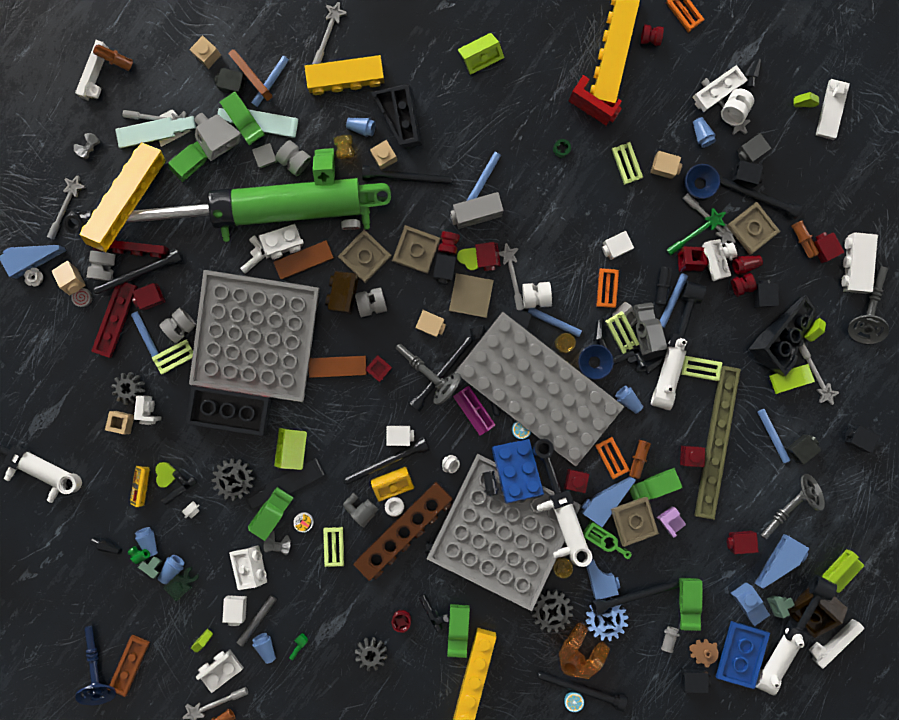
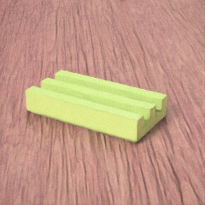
(634, 161)
(628, 344)
(188, 349)
(686, 365)
(334, 563)

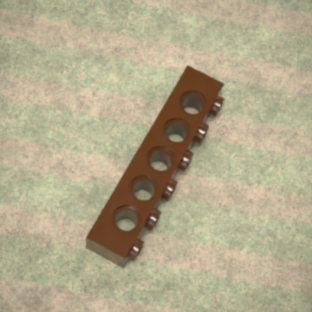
(373, 570)

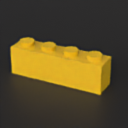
(344, 74)

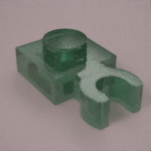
(179, 585)

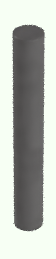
(256, 621)

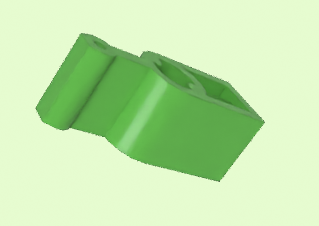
(242, 118)
(188, 161)
(324, 166)
(656, 485)
(270, 514)
(599, 541)
(690, 603)
(458, 631)

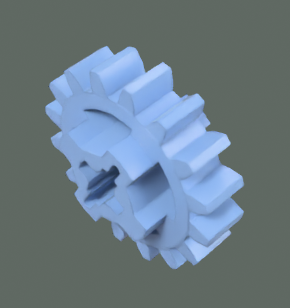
(603, 625)

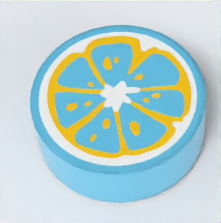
(520, 431)
(574, 701)

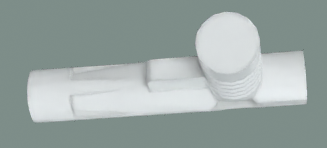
(256, 253)

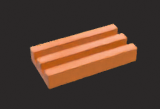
(681, 18)
(615, 287)
(619, 472)

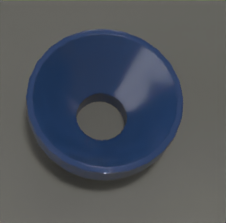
(708, 174)
(602, 354)

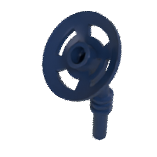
(95, 688)

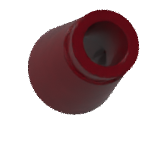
(745, 264)

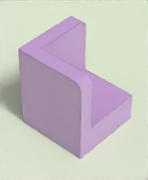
(671, 521)

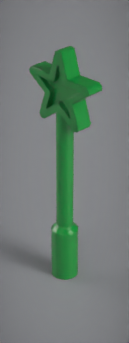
(713, 220)

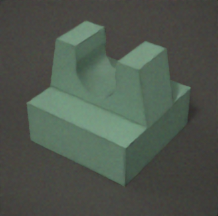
(151, 567)
(780, 605)

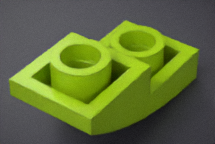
(795, 378)

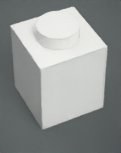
(617, 245)
(399, 436)
(234, 610)

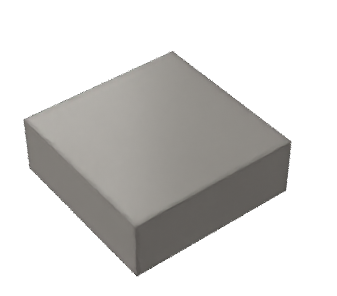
(264, 155)

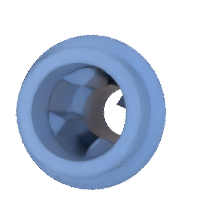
(363, 126)
(704, 133)
(629, 399)
(146, 540)
(171, 568)
(264, 647)

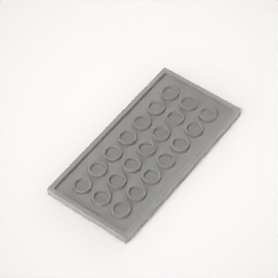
(539, 388)

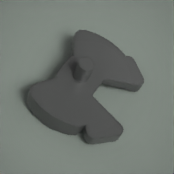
(83, 152)
(271, 545)

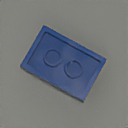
(517, 471)
(742, 655)

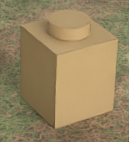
(205, 52)
(383, 155)
(666, 165)
(68, 278)
(430, 324)
(119, 422)

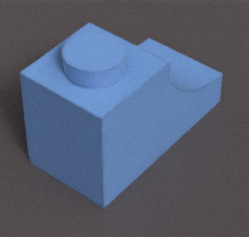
(602, 583)
(750, 603)

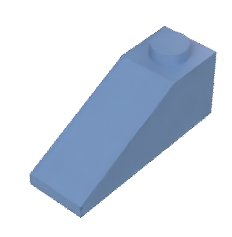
(20, 259)
(599, 506)
(784, 558)

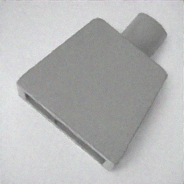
(215, 135)

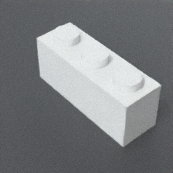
(859, 263)

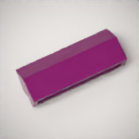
(474, 410)

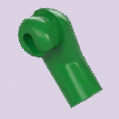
(138, 556)

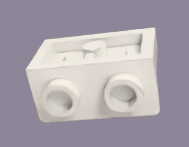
(281, 241)
(717, 260)
(143, 409)
(248, 567)
(219, 671)

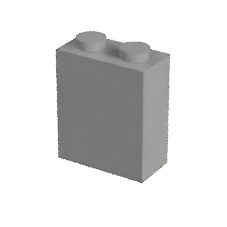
(477, 210)

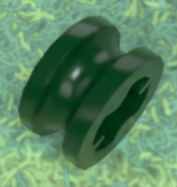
(566, 143)

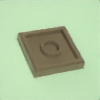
(753, 228)
(416, 249)
(364, 256)
(471, 295)
(634, 521)

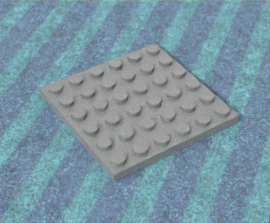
(254, 335)
(497, 542)

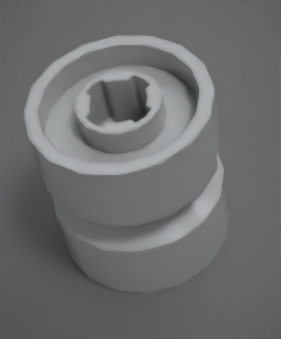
(293, 158)
(100, 266)
(364, 305)
(184, 322)

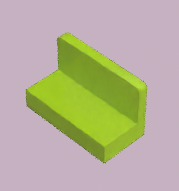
(481, 53)
(290, 449)
(843, 569)

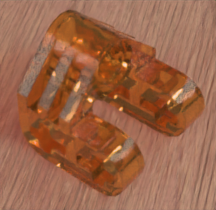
(573, 662)

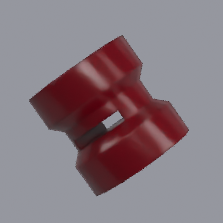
(652, 35)
(449, 241)
(743, 284)
(401, 624)

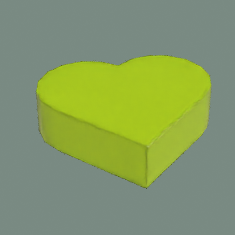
(806, 100)
(469, 258)
(815, 330)
(164, 472)
(202, 640)

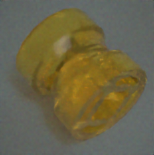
(344, 146)
(565, 340)
(562, 570)

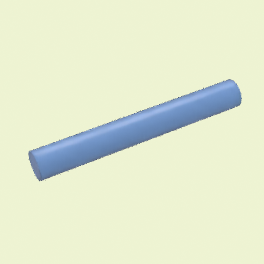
(271, 79)
(484, 176)
(673, 299)
(555, 322)
(145, 335)
(774, 436)

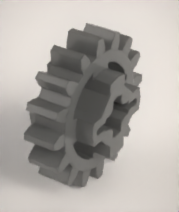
(229, 487)
(547, 619)

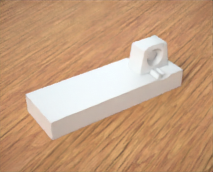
(87, 87)
(719, 88)
(832, 109)
(826, 654)

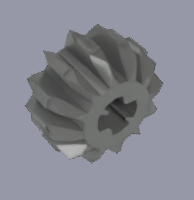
(121, 388)
(371, 646)

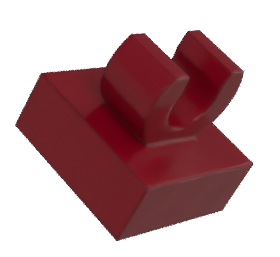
(378, 368)

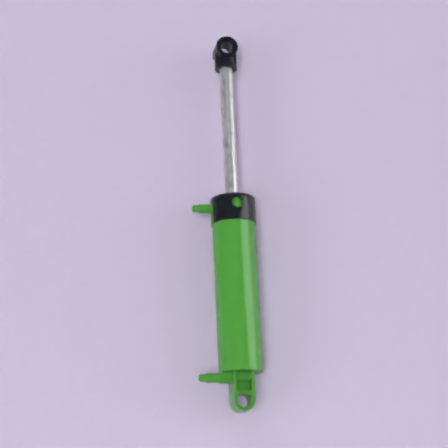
(265, 205)

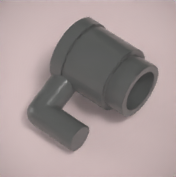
(363, 512)

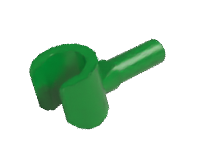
(301, 641)

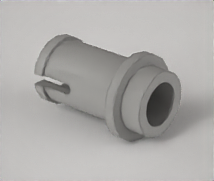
(670, 639)

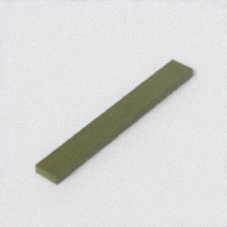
(717, 442)

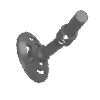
(867, 320)
(442, 385)
(806, 494)

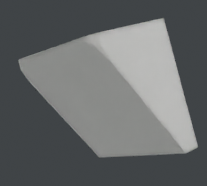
(629, 312)

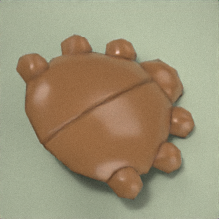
(704, 652)

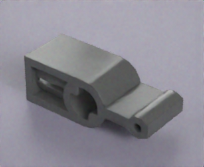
(649, 330)

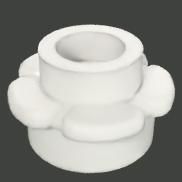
(730, 251)
(38, 277)
(450, 464)
(191, 510)

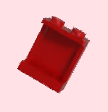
(593, 105)

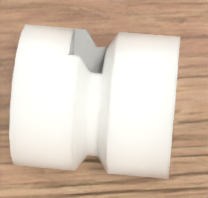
(737, 107)
(537, 295)

